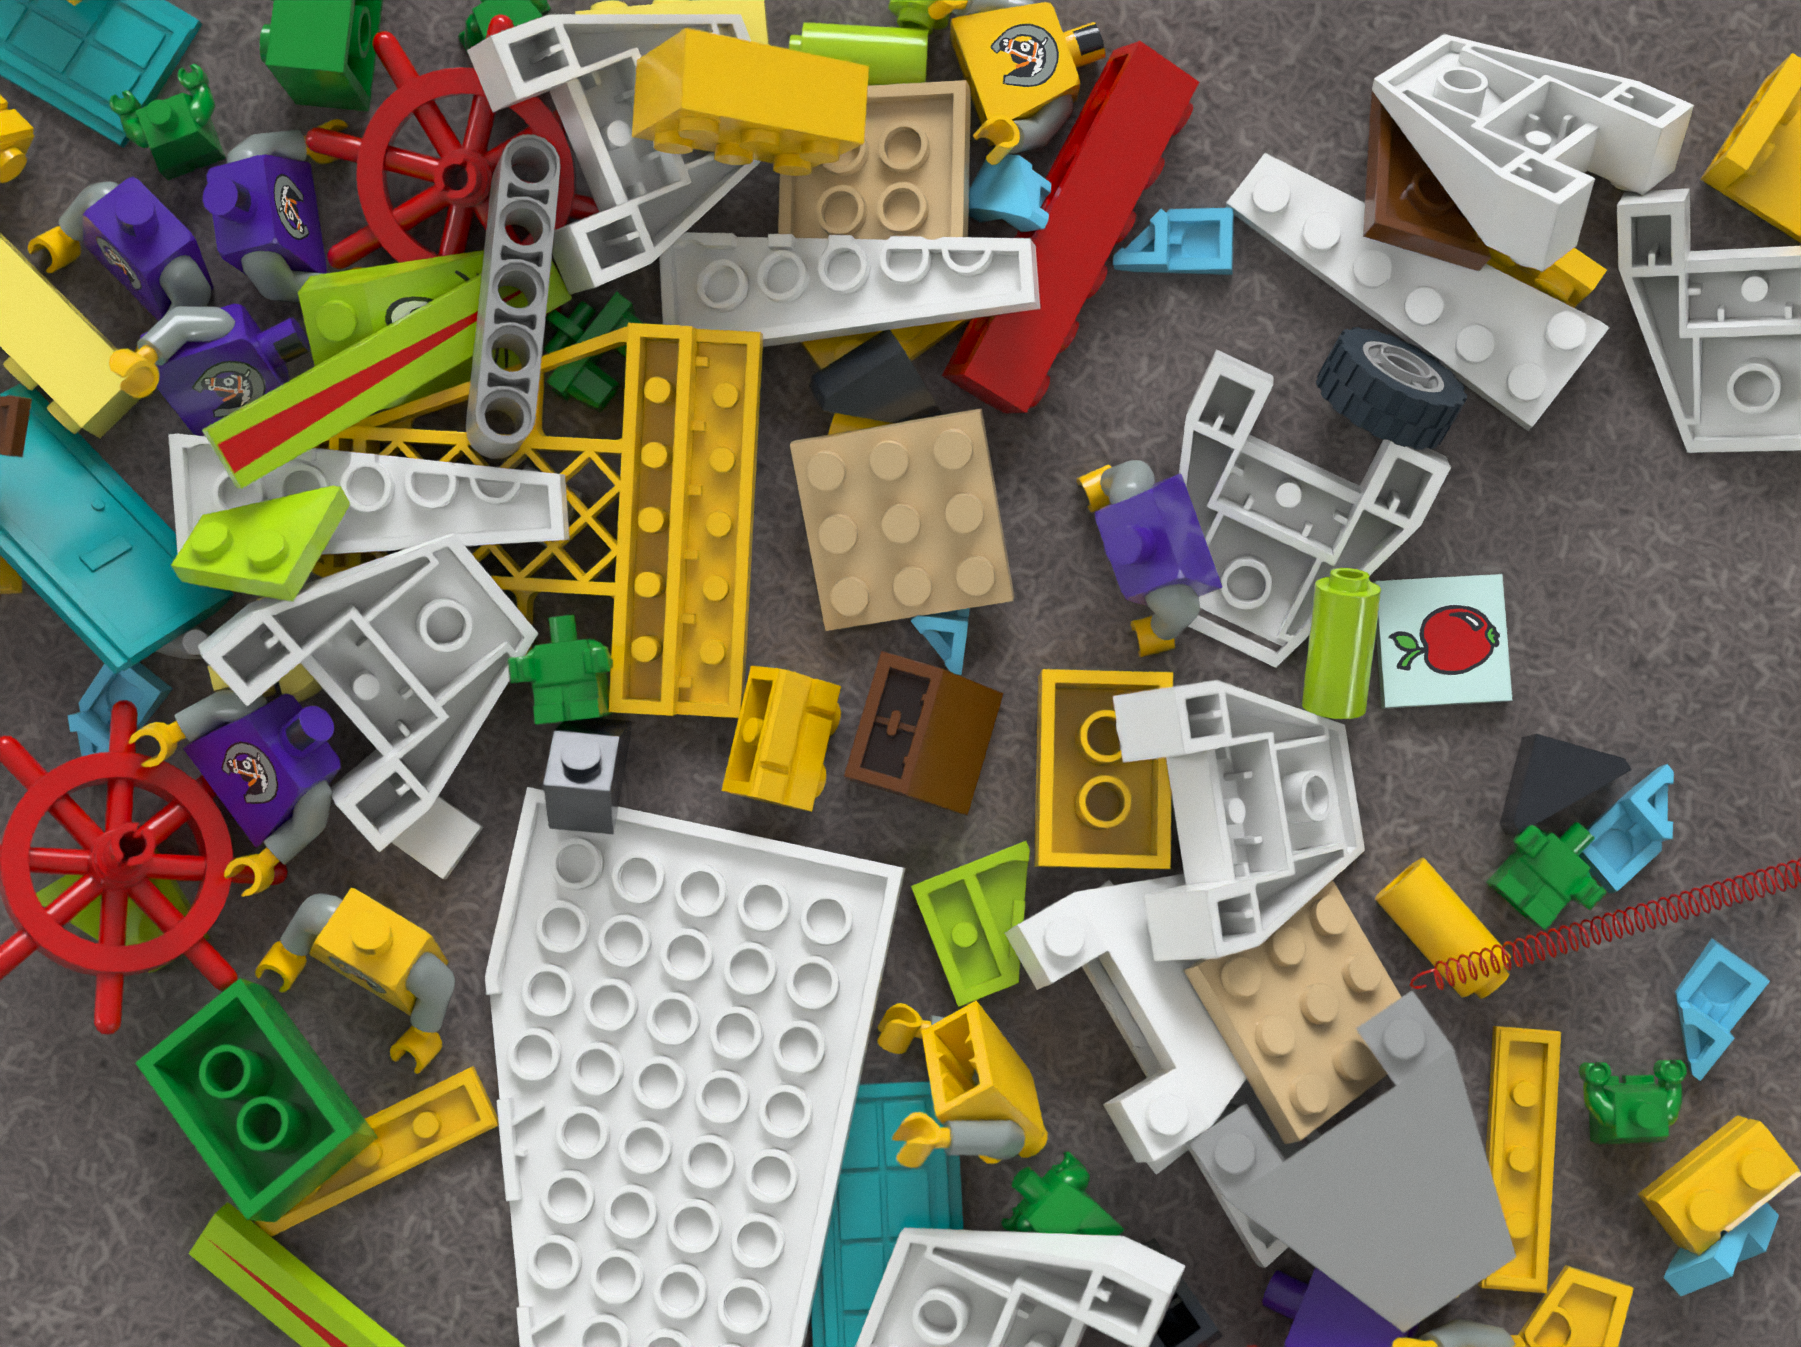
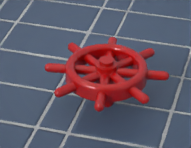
(459, 175)
(115, 867)

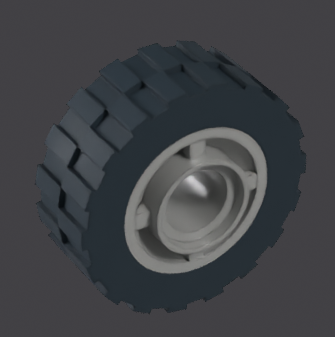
(1391, 388)

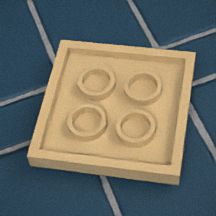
(903, 177)
(903, 520)
(1296, 1011)

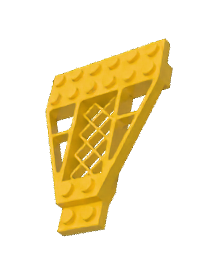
(680, 513)

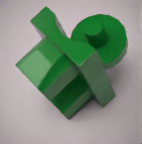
(582, 377)

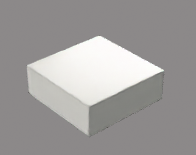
(439, 837)

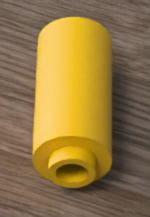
(1442, 926)

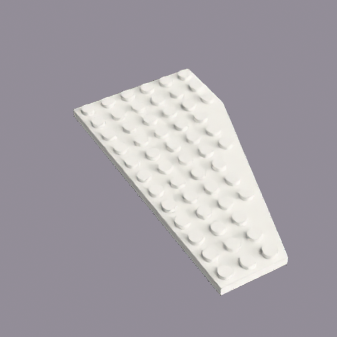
(678, 1074)

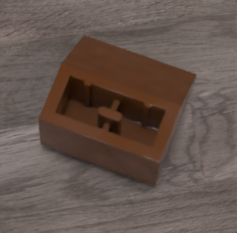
(923, 733)

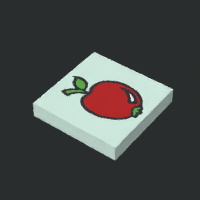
(1443, 641)

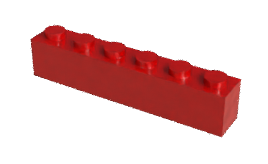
(1091, 203)

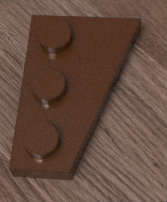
(1408, 202)

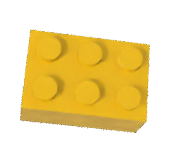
(749, 102)
(1087, 799)

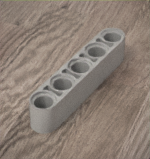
(523, 268)

